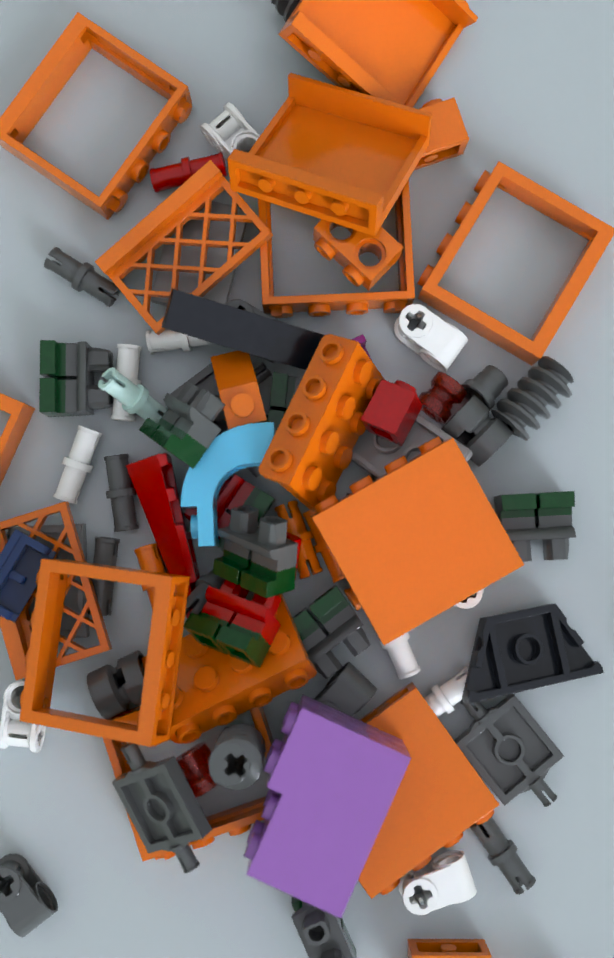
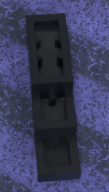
(240, 329)

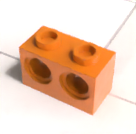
(348, 250)

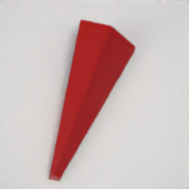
(160, 500)

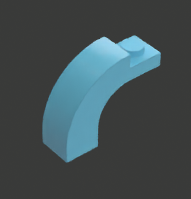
(227, 454)

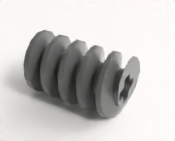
(533, 395)
(227, 762)

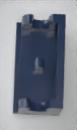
(18, 572)

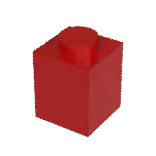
(392, 411)

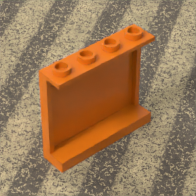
(377, 44)
(333, 154)
(416, 538)
(435, 797)

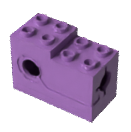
(323, 803)

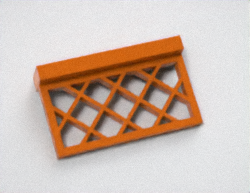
(169, 219)
(18, 633)

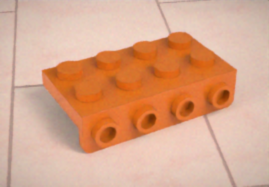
(322, 421)
(218, 687)

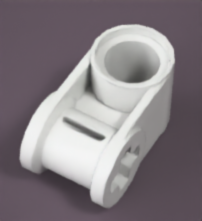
(229, 132)
(432, 339)
(14, 731)
(442, 882)

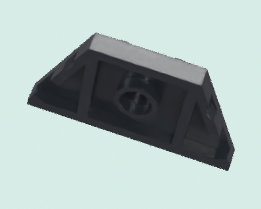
(525, 653)

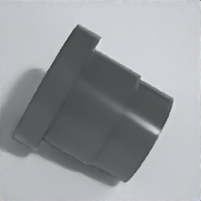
(486, 385)

